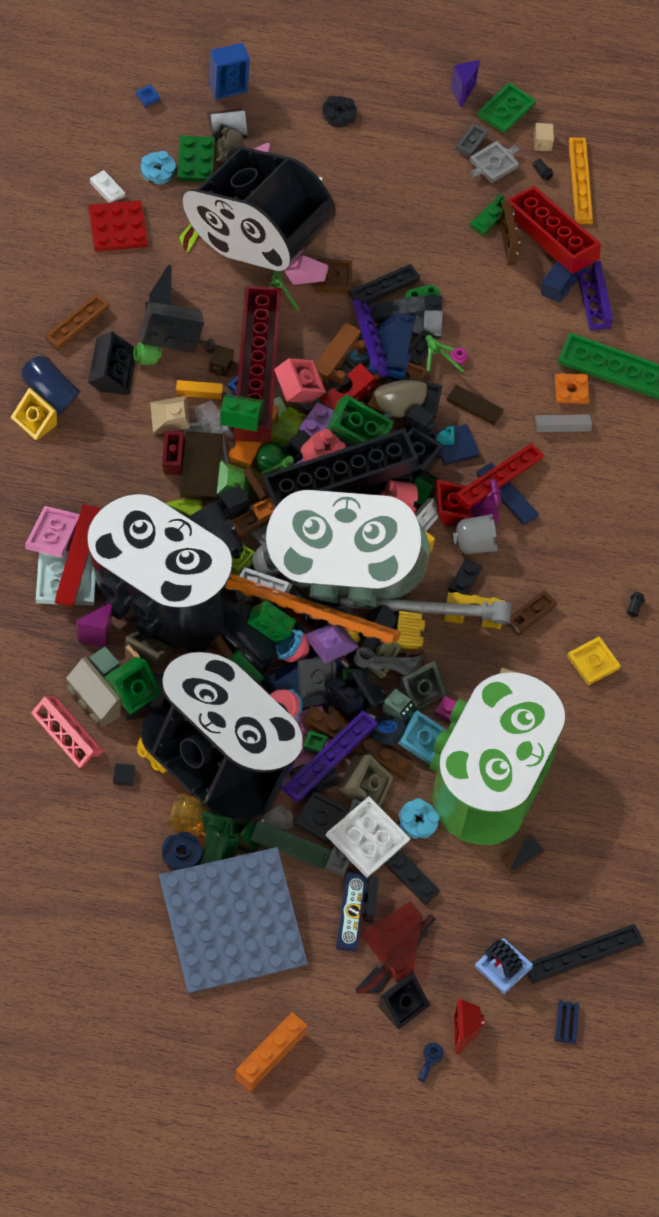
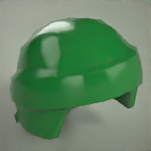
(269, 456)

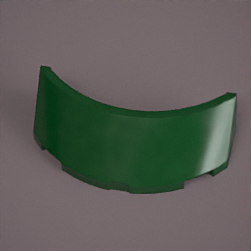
(219, 838)

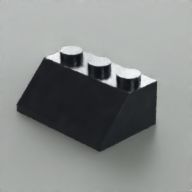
(112, 365)

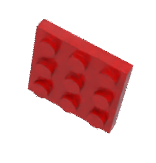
(118, 225)

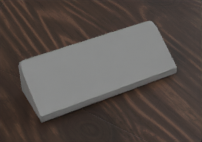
(563, 423)

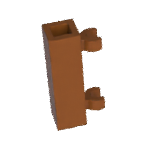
(337, 352)

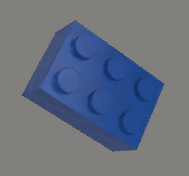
(229, 71)

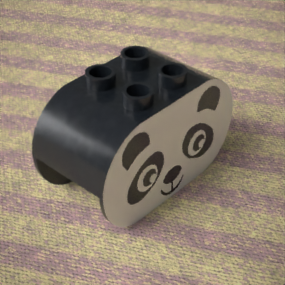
(260, 208)
(161, 571)
(222, 736)

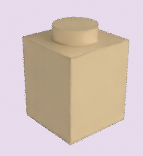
(543, 137)

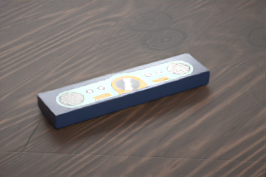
(351, 912)

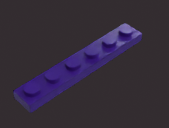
(370, 337)
(329, 756)

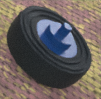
(388, 730)

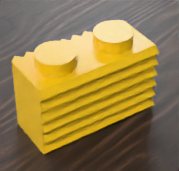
(410, 626)

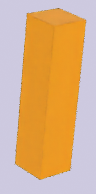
(199, 389)

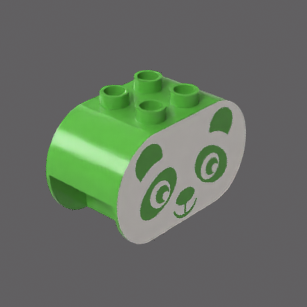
(495, 757)

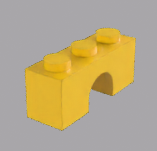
(458, 598)

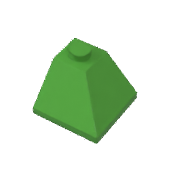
(233, 476)

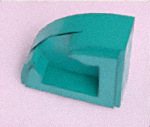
(446, 436)

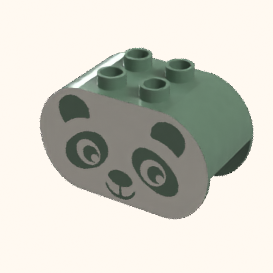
(348, 546)

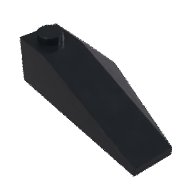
(424, 308)

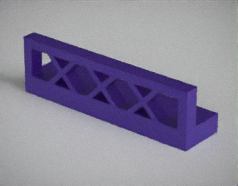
(601, 294)

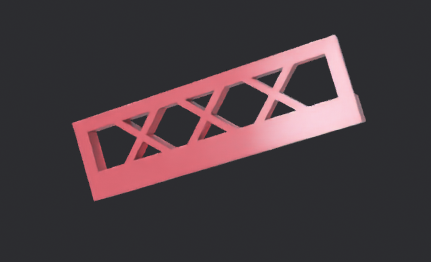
(71, 726)

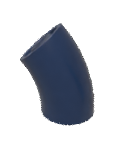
(49, 383)

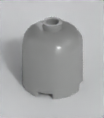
(476, 535)

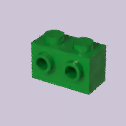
(271, 621)

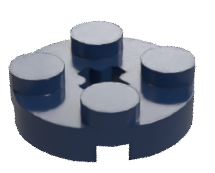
(177, 842)

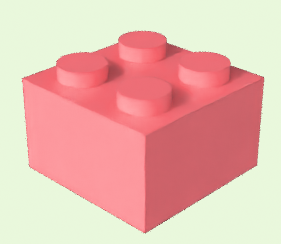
(299, 380)

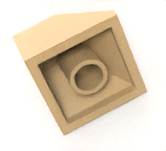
(170, 415)

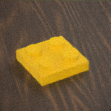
(593, 661)

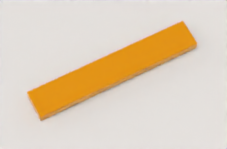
(580, 180)

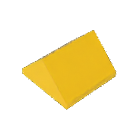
(35, 415)

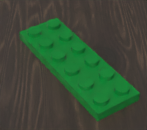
(611, 365)

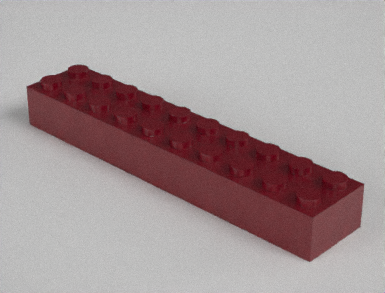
(259, 356)

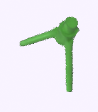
(277, 282)
(435, 347)
(287, 462)

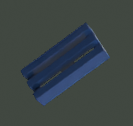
(568, 1006)

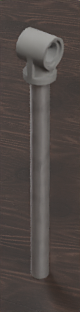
(498, 611)

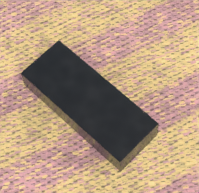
(379, 615)

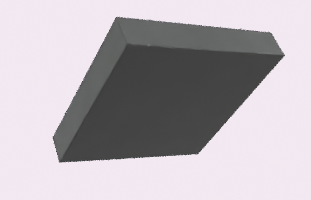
(314, 676)

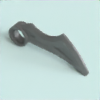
(377, 662)

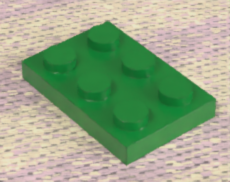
(506, 108)
(195, 158)

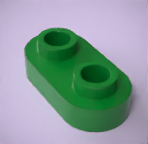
(421, 291)

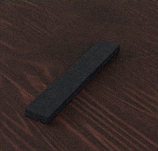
(584, 953)

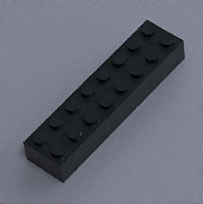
(346, 468)

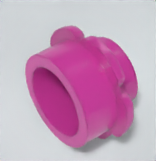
(459, 359)

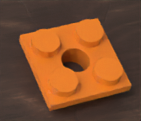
(578, 382)

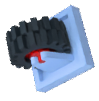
(503, 965)

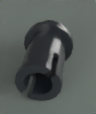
(542, 168)
(637, 600)

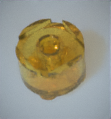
(186, 815)

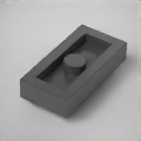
(471, 140)

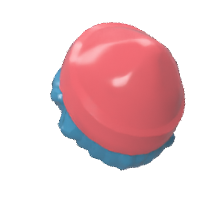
(294, 647)
(290, 700)

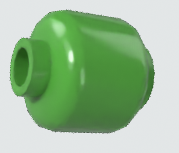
(146, 354)

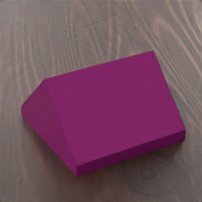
(95, 627)

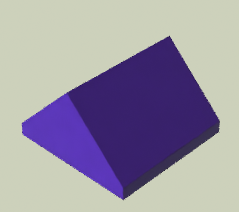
(464, 80)

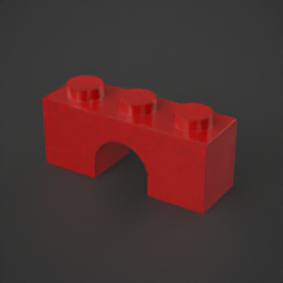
(362, 382)

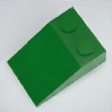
(357, 422)

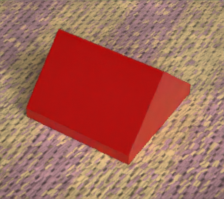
(448, 508)

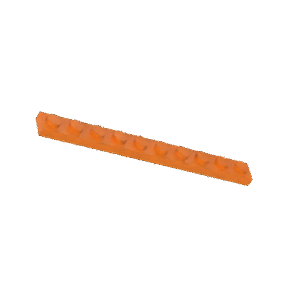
(314, 609)

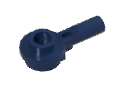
(433, 1054)

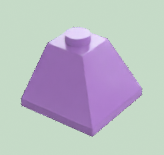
(331, 642)

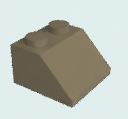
(366, 779)

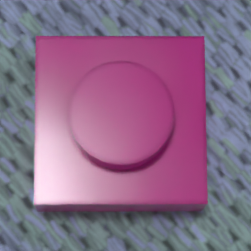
(445, 708)

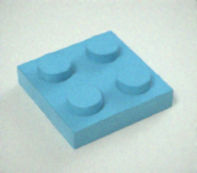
(421, 736)

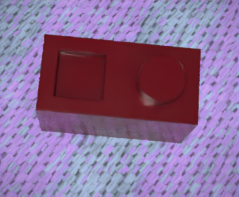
(173, 452)

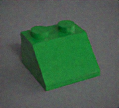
(241, 412)
(134, 684)

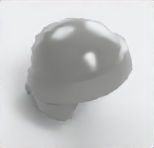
(263, 562)

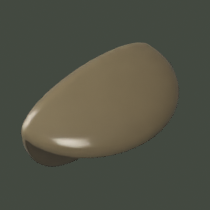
(400, 396)

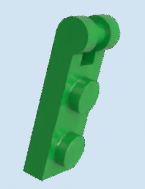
(488, 217)

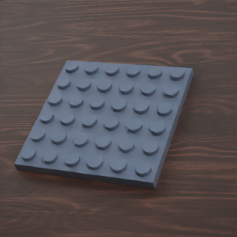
(232, 920)

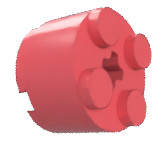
(320, 444)
(403, 491)

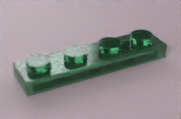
(290, 845)

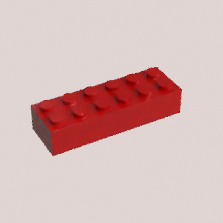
(554, 230)

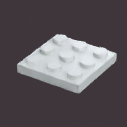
(368, 837)

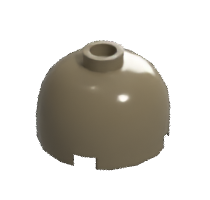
(230, 139)

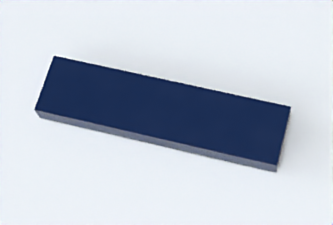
(513, 499)

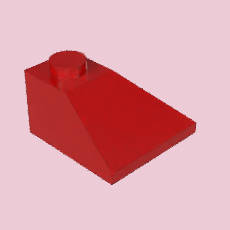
(467, 1024)

